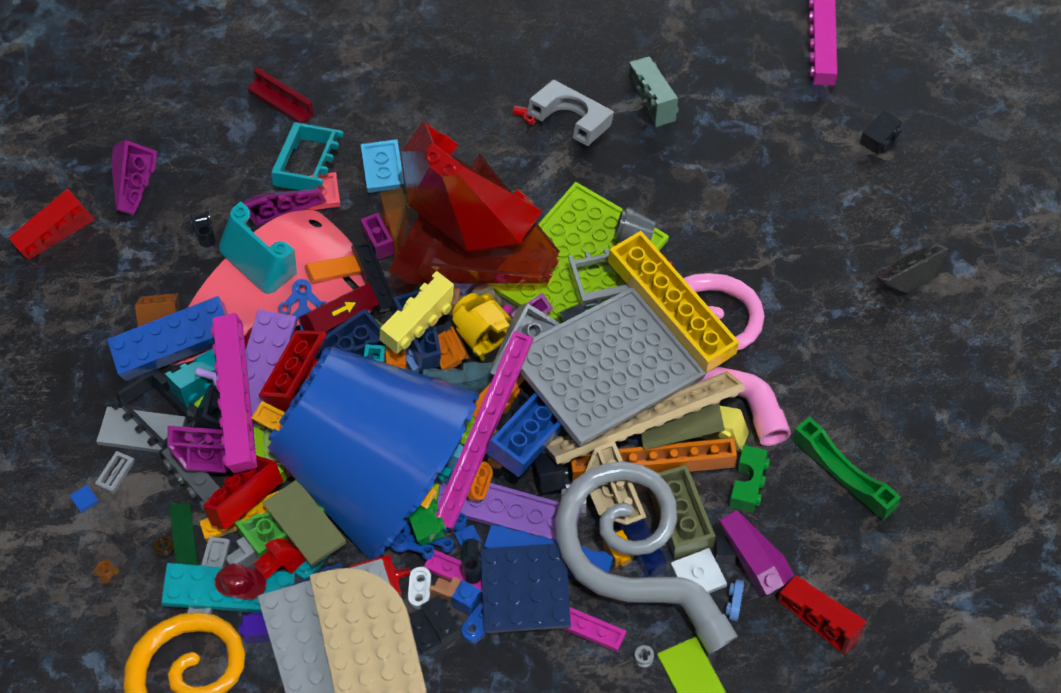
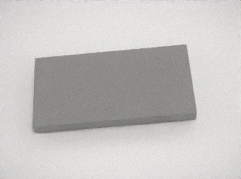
(122, 433)

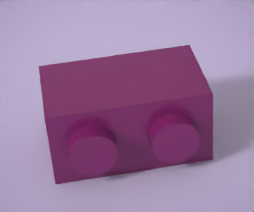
(378, 235)

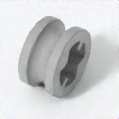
(644, 649)

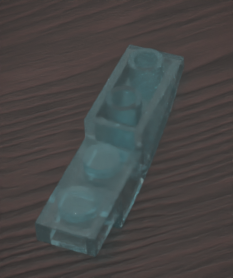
(472, 376)

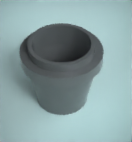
(631, 223)

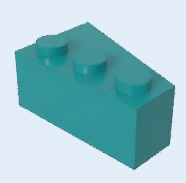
(186, 384)

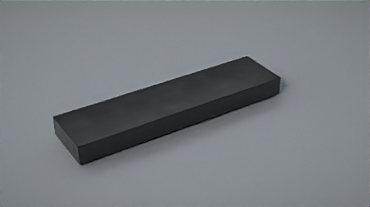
(373, 274)

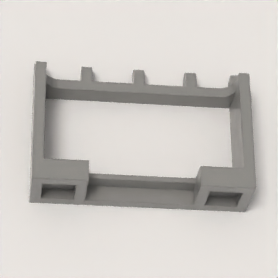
(594, 297)

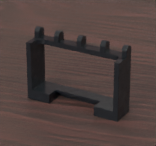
(143, 384)

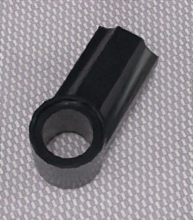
(472, 561)

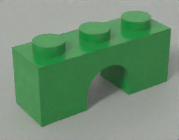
(745, 494)

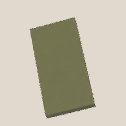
(691, 425)
(304, 523)

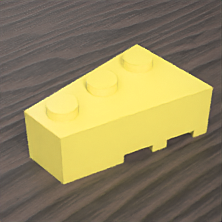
(734, 427)

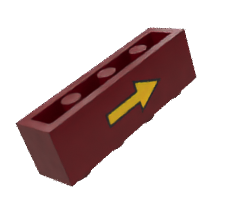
(340, 309)

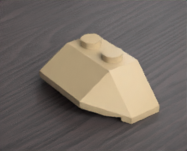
(614, 491)

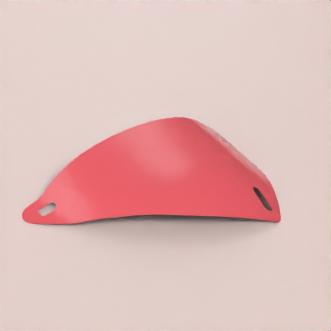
(310, 246)

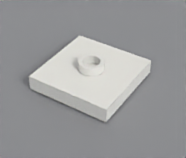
(701, 569)

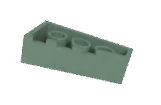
(654, 91)

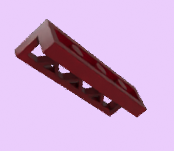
(281, 97)

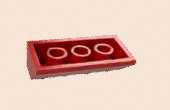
(292, 368)

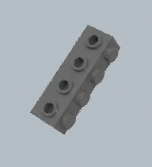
(198, 484)

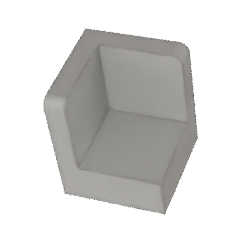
(244, 555)

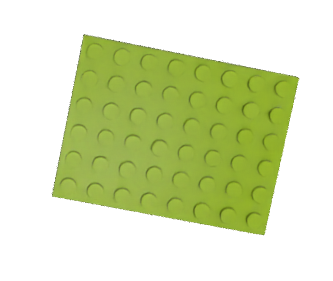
(576, 226)

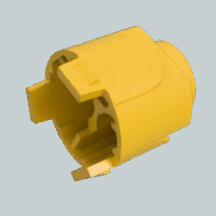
(480, 322)

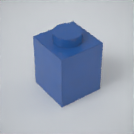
(466, 598)

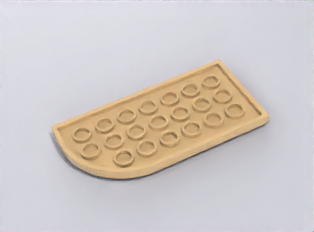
(366, 633)

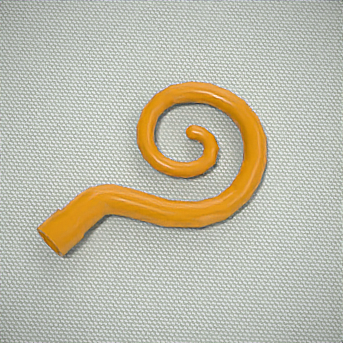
(154, 638)

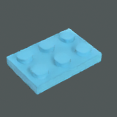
(382, 166)

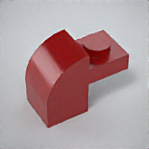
(279, 553)

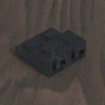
(434, 625)

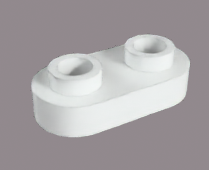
(419, 589)

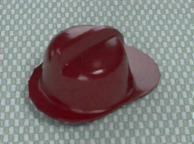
(240, 582)

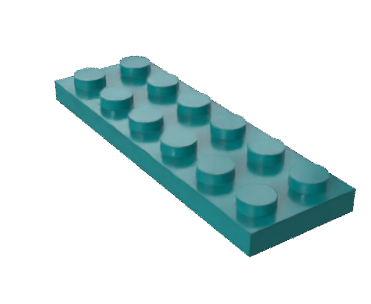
(195, 588)

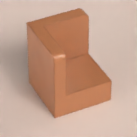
(444, 588)

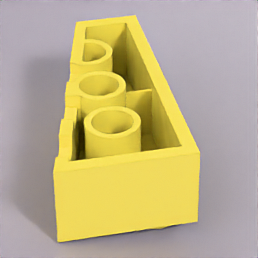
(418, 313)

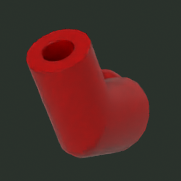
(521, 111)

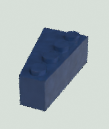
(354, 334)
(425, 348)

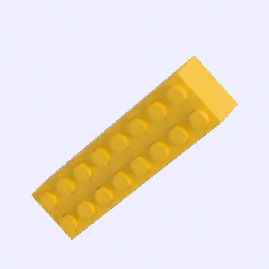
(673, 301)

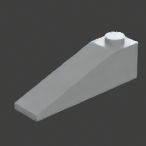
(525, 321)

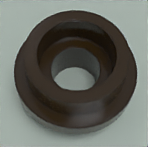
(159, 542)

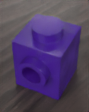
(254, 629)

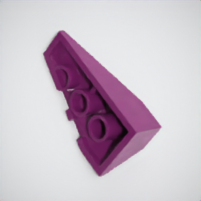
(131, 171)
(272, 205)
(759, 558)

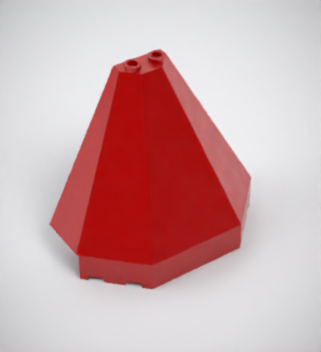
(459, 200)

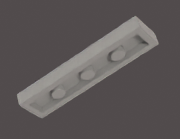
(215, 555)

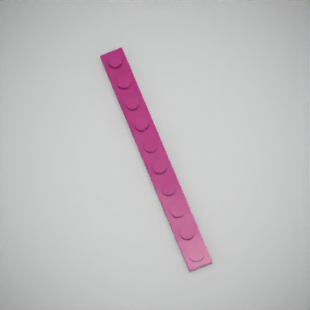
(484, 428)
(581, 623)

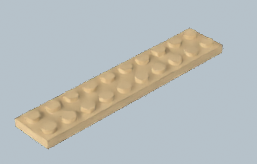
(687, 400)

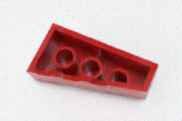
(51, 225)
(242, 493)
(822, 614)

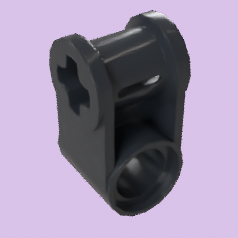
(203, 227)

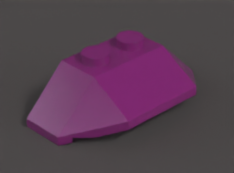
(197, 448)

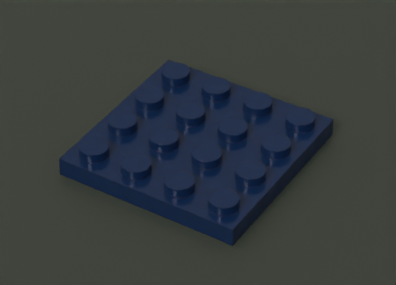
(524, 588)

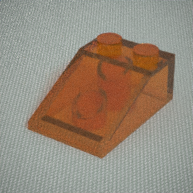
(395, 215)

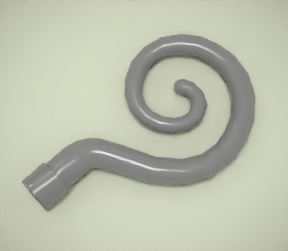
(710, 624)

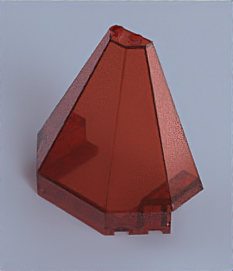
(431, 250)

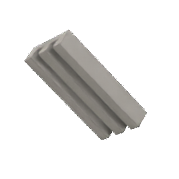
(107, 486)

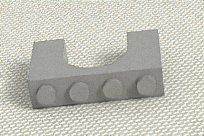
(560, 97)

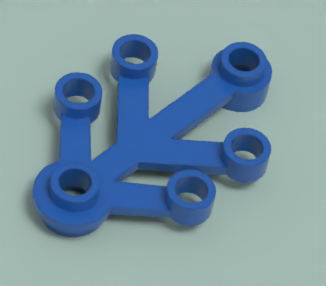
(302, 300)
(406, 541)

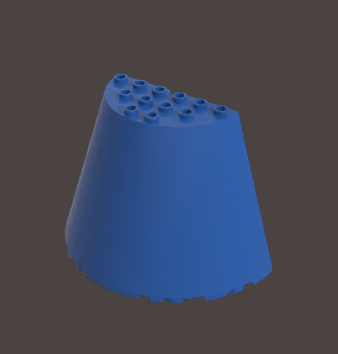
(370, 441)

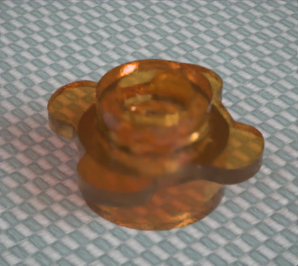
(105, 565)

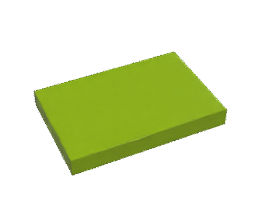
(689, 669)

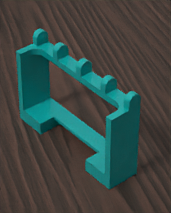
(311, 133)

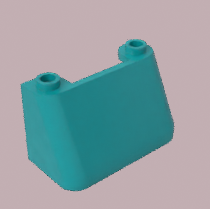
(262, 265)

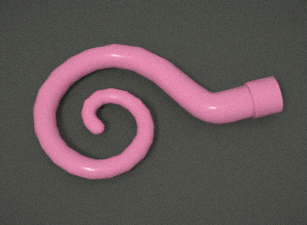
(767, 415)

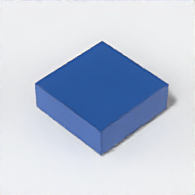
(84, 499)

